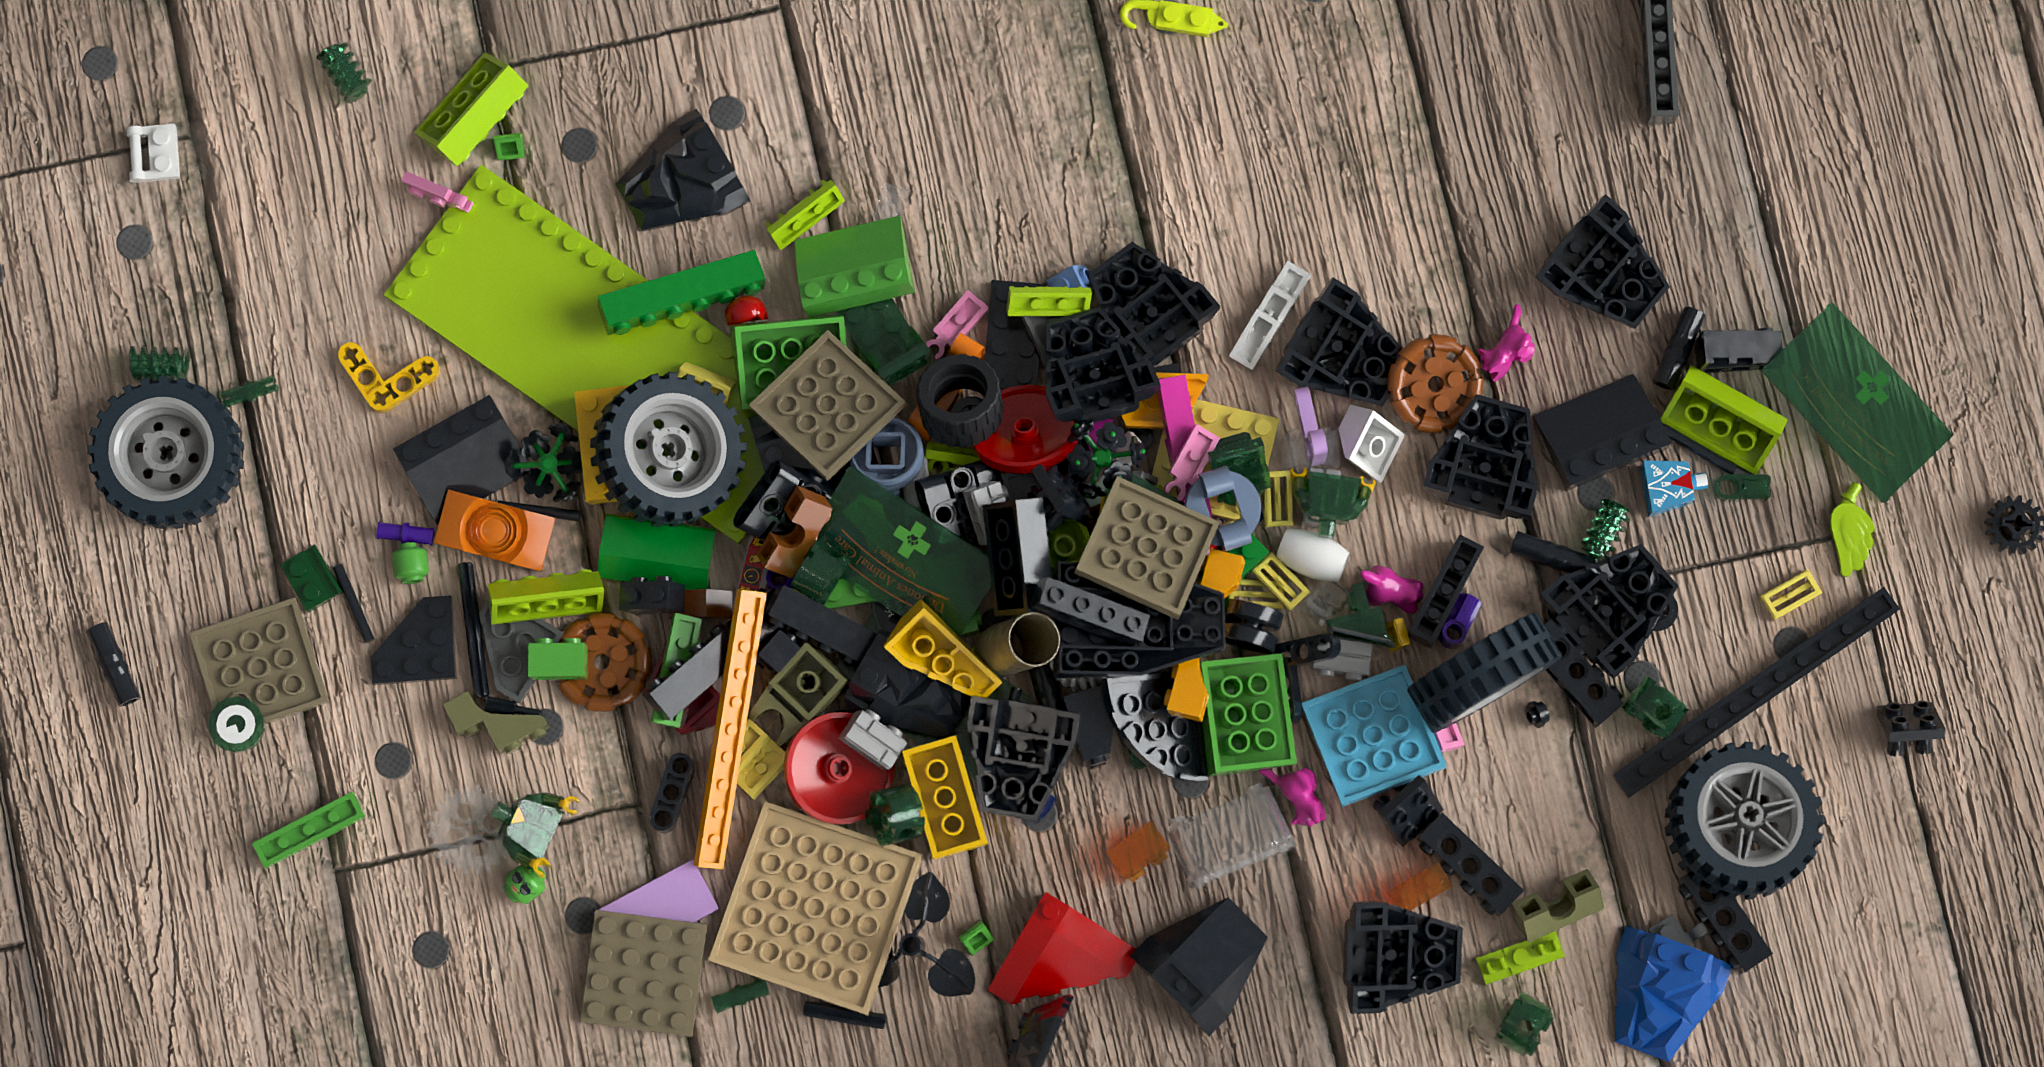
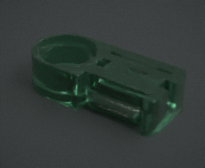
(1745, 487)

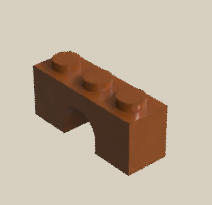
(787, 552)

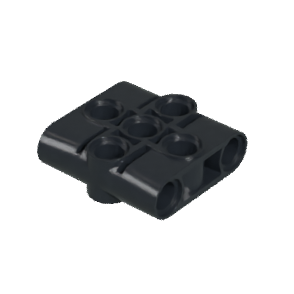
(778, 483)
(941, 492)

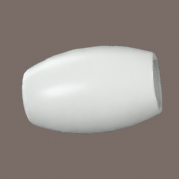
(1312, 555)

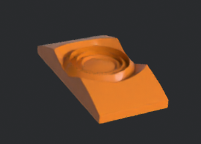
(494, 530)

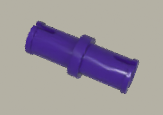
(405, 533)

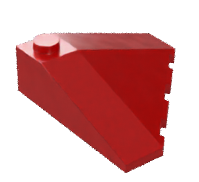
(1059, 952)

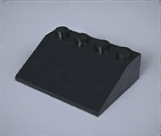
(1601, 432)
(461, 455)

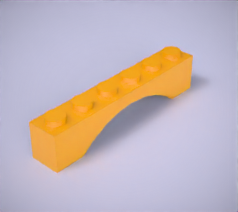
(1189, 694)

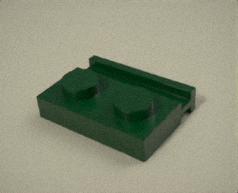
(311, 578)

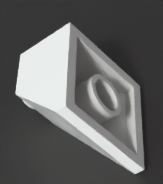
(1369, 441)

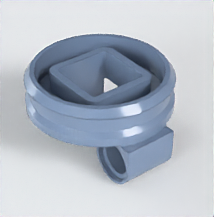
(893, 477)
(1218, 481)

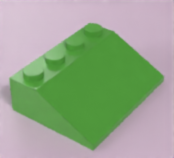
(853, 266)
(770, 347)
(1247, 715)

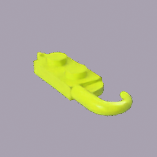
(1175, 17)

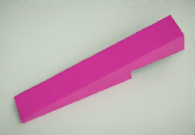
(1177, 418)

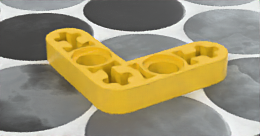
(379, 386)

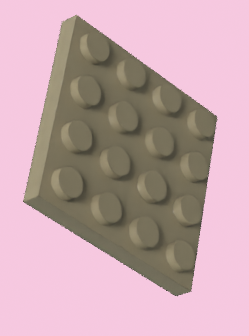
(827, 405)
(1147, 547)
(263, 660)
(644, 973)

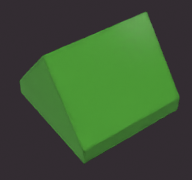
(509, 146)
(975, 937)

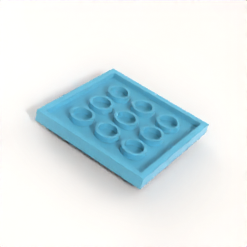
(1372, 736)

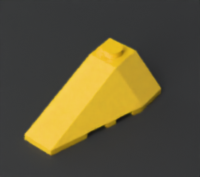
(932, 647)

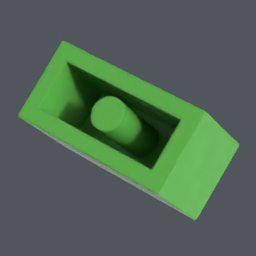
(558, 660)

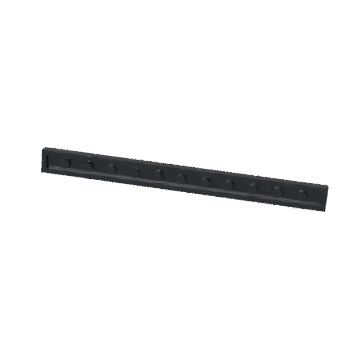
(1755, 692)

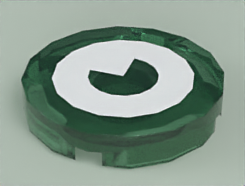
(236, 724)

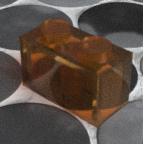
(1138, 852)
(1420, 888)

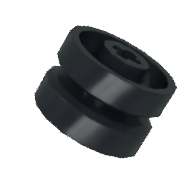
(1251, 625)

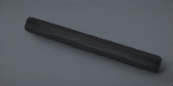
(473, 630)

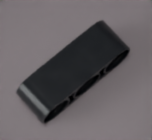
(669, 779)

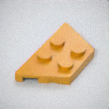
(1149, 414)

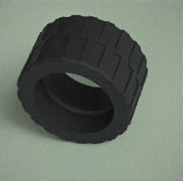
(953, 374)

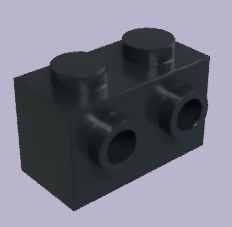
(652, 596)

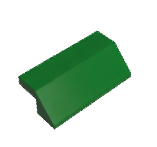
(649, 551)

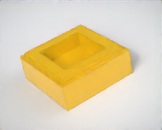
(1397, 629)

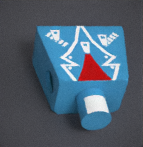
(1669, 485)

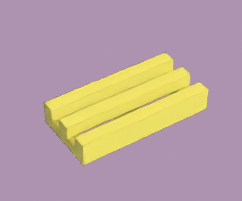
(1277, 500)
(1260, 576)
(1256, 583)
(1771, 606)

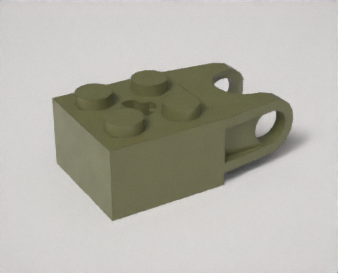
(793, 699)

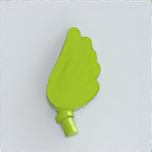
(1851, 531)

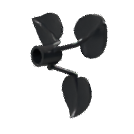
(953, 971)

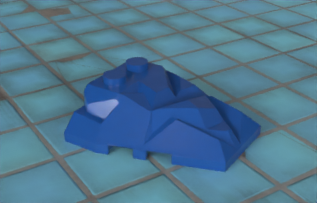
(1662, 991)

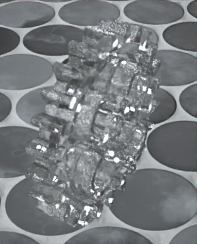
(461, 854)

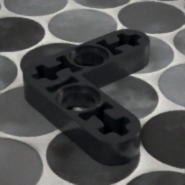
(1314, 656)

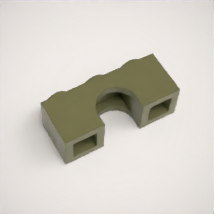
(1578, 900)

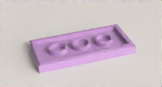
(675, 896)

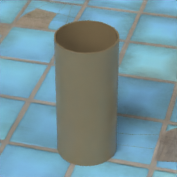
(1038, 639)

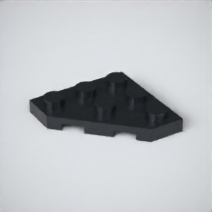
(419, 646)

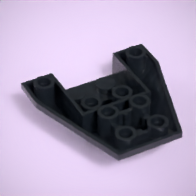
(1204, 961)

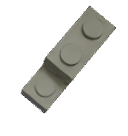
(505, 729)

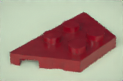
(700, 712)

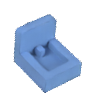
(1072, 277)

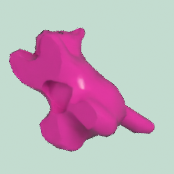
(1512, 346)
(1388, 587)
(1300, 789)

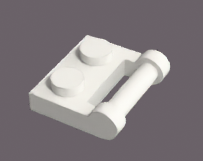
(162, 153)

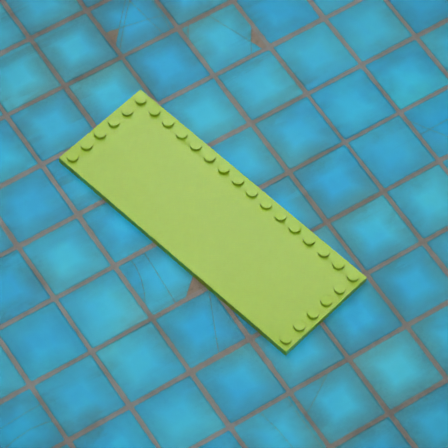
(524, 302)

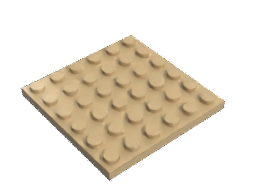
(815, 908)

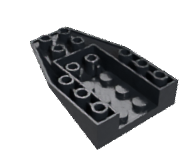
(1165, 641)

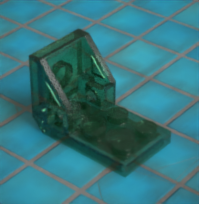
(886, 340)

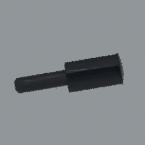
(504, 706)

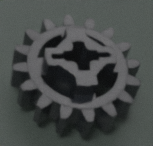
(2013, 537)

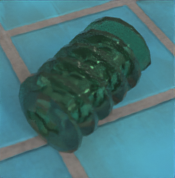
(344, 72)
(157, 364)
(1605, 529)

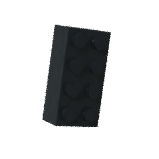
(1016, 552)

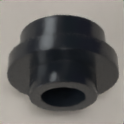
(1537, 714)

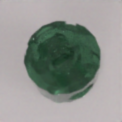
(820, 572)
(1655, 707)
(895, 814)
(1529, 1009)

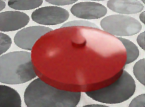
(1026, 433)
(829, 776)

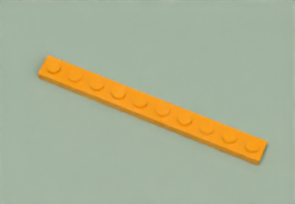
(730, 729)

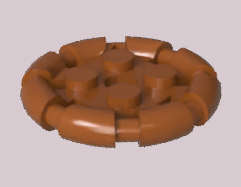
(1419, 375)
(619, 664)

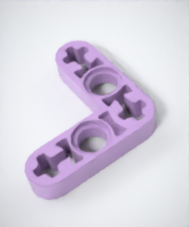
(1313, 438)

